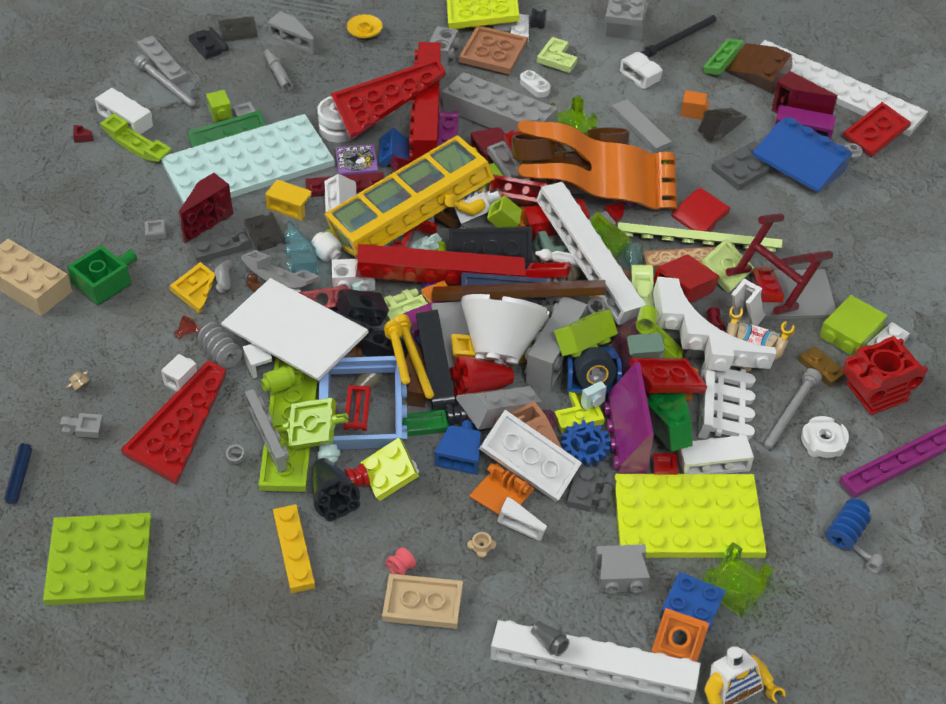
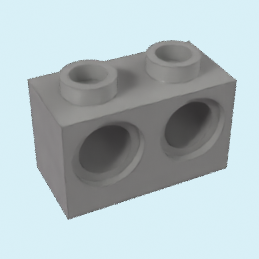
(449, 42)

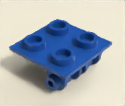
(694, 598)

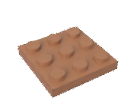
(493, 49)

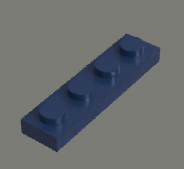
(484, 279)

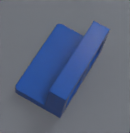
(393, 144)

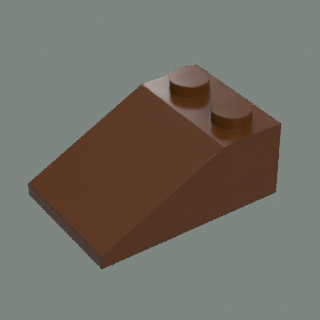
(761, 65)

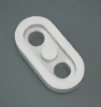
(535, 84)

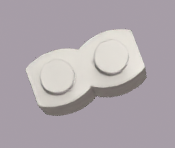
(640, 70)

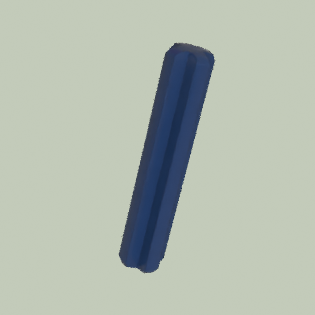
(18, 473)

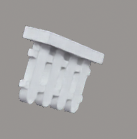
(709, 407)

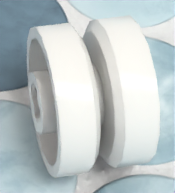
(330, 123)

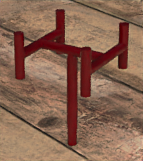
(782, 264)

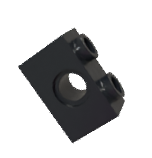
(363, 306)

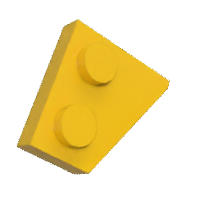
(194, 286)

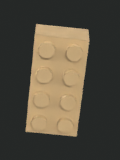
(31, 278)

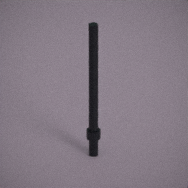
(652, 49)

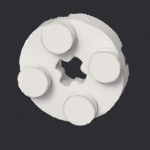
(822, 447)

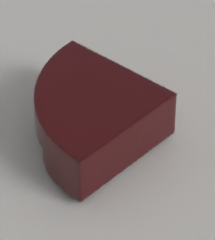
(81, 134)

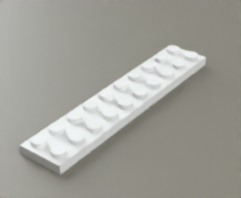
(853, 93)

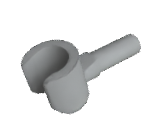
(874, 561)

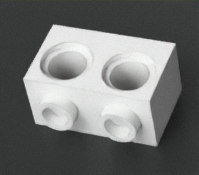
(344, 275)

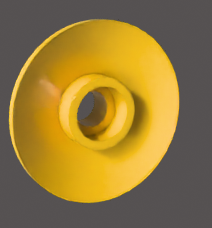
(364, 26)

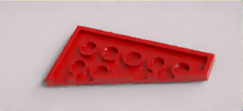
(375, 99)
(172, 432)

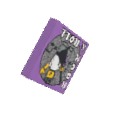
(356, 159)

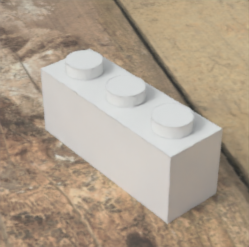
(116, 102)
(716, 456)

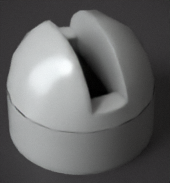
(341, 405)
(235, 450)

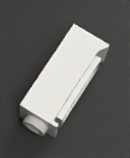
(749, 303)

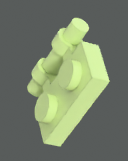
(403, 302)

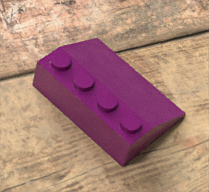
(629, 423)

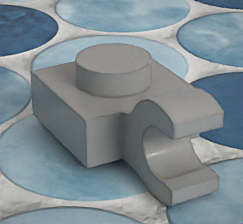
(84, 426)

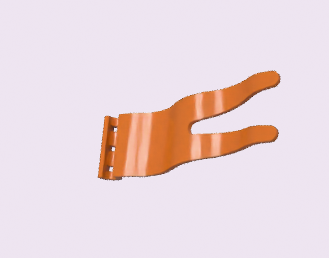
(616, 168)

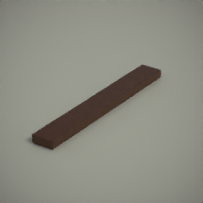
(521, 290)

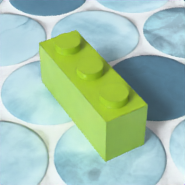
(586, 333)

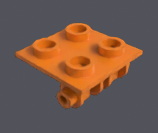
(498, 486)

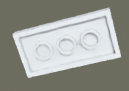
(530, 455)

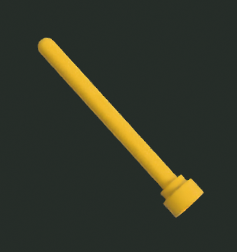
(405, 323)
(393, 332)

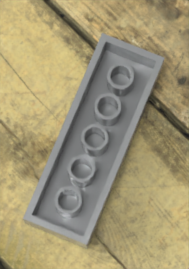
(493, 104)

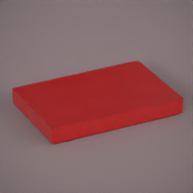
(876, 129)
(670, 375)

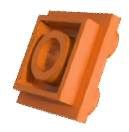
(674, 621)

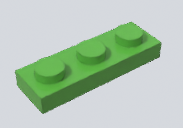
(723, 56)

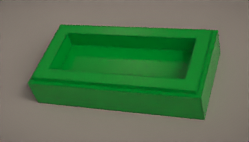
(426, 423)

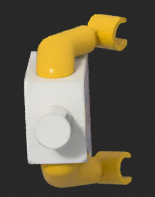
(473, 204)
(738, 678)

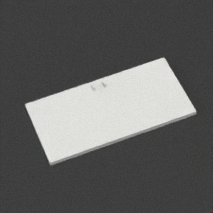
(295, 329)

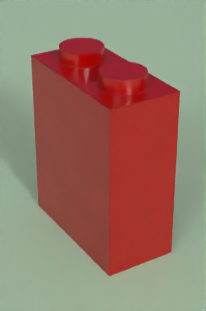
(694, 277)

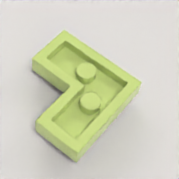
(555, 56)

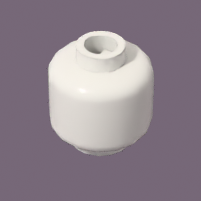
(327, 246)

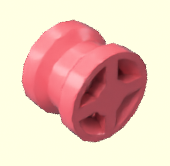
(401, 562)

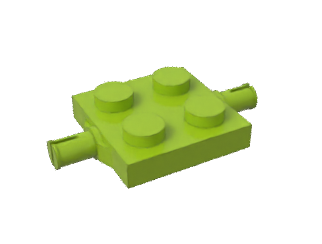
(312, 423)

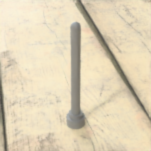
(144, 64)
(810, 380)

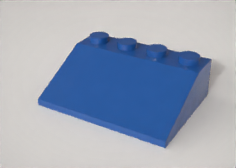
(803, 154)

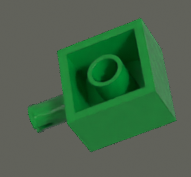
(101, 273)

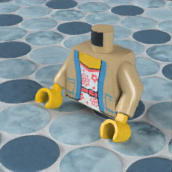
(758, 335)

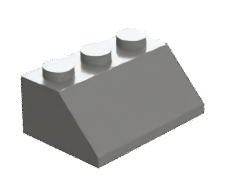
(488, 405)

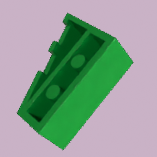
(671, 419)

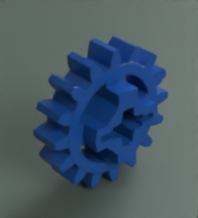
(586, 443)

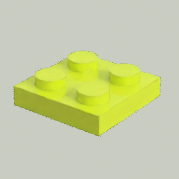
(390, 469)

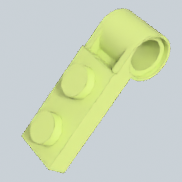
(642, 281)

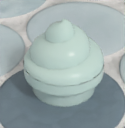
(329, 452)

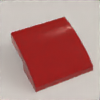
(700, 211)

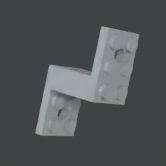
(626, 18)

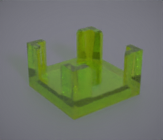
(576, 117)
(739, 580)

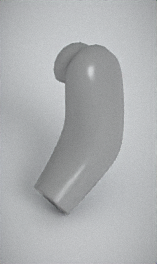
(223, 276)

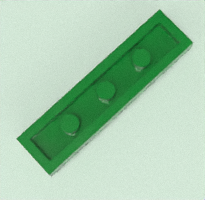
(225, 128)

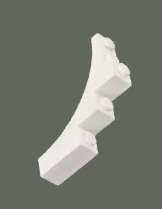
(697, 333)

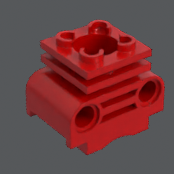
(883, 374)

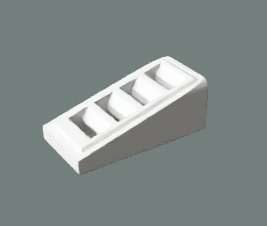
(521, 520)

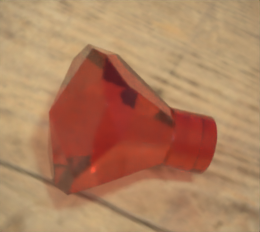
(186, 326)

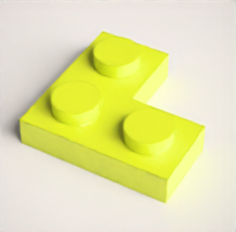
(578, 413)

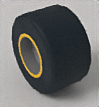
(594, 366)

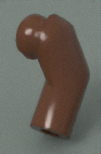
(252, 282)

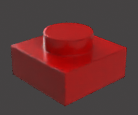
(664, 464)

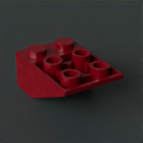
(803, 94)
(205, 206)

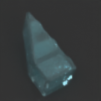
(301, 251)

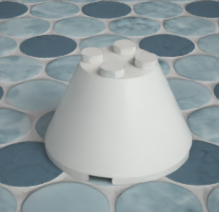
(502, 327)

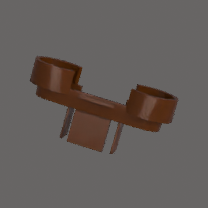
(542, 151)

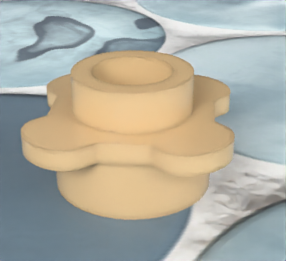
(78, 380)
(481, 538)

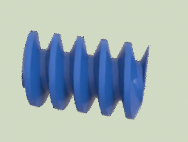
(849, 524)

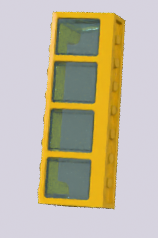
(408, 195)

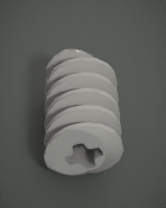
(219, 345)

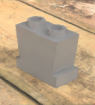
(622, 568)

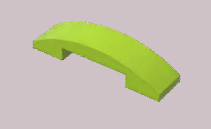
(132, 141)

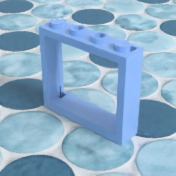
(359, 365)

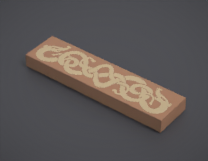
(660, 257)

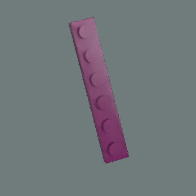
(895, 463)

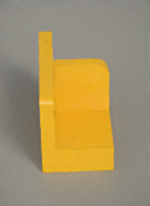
(287, 199)

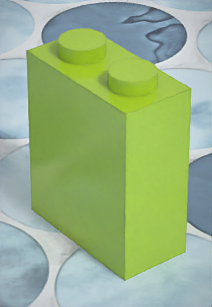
(852, 325)

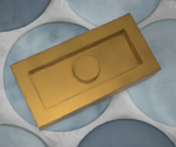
(818, 360)

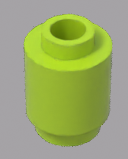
(278, 380)

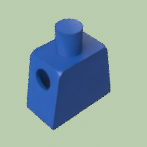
(460, 449)

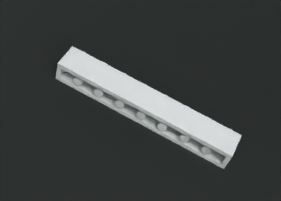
(590, 251)
(599, 662)

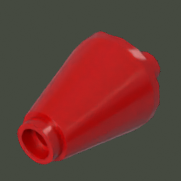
(479, 375)

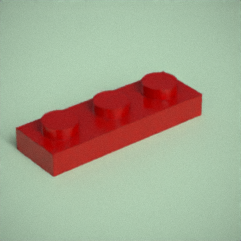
(768, 281)

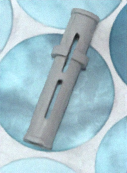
(275, 65)

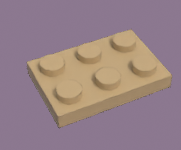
(422, 601)

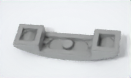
(261, 265)

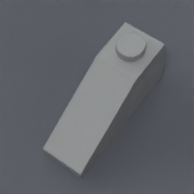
(290, 31)

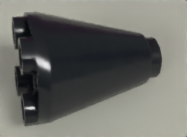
(333, 491)

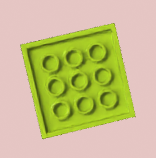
(98, 559)

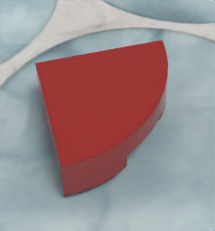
(616, 211)

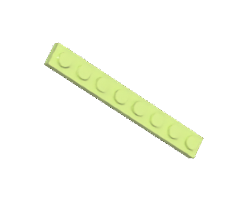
(689, 236)

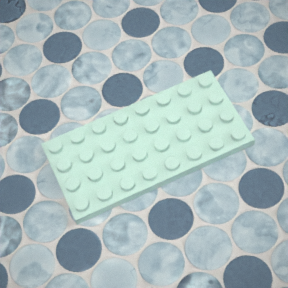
(251, 158)

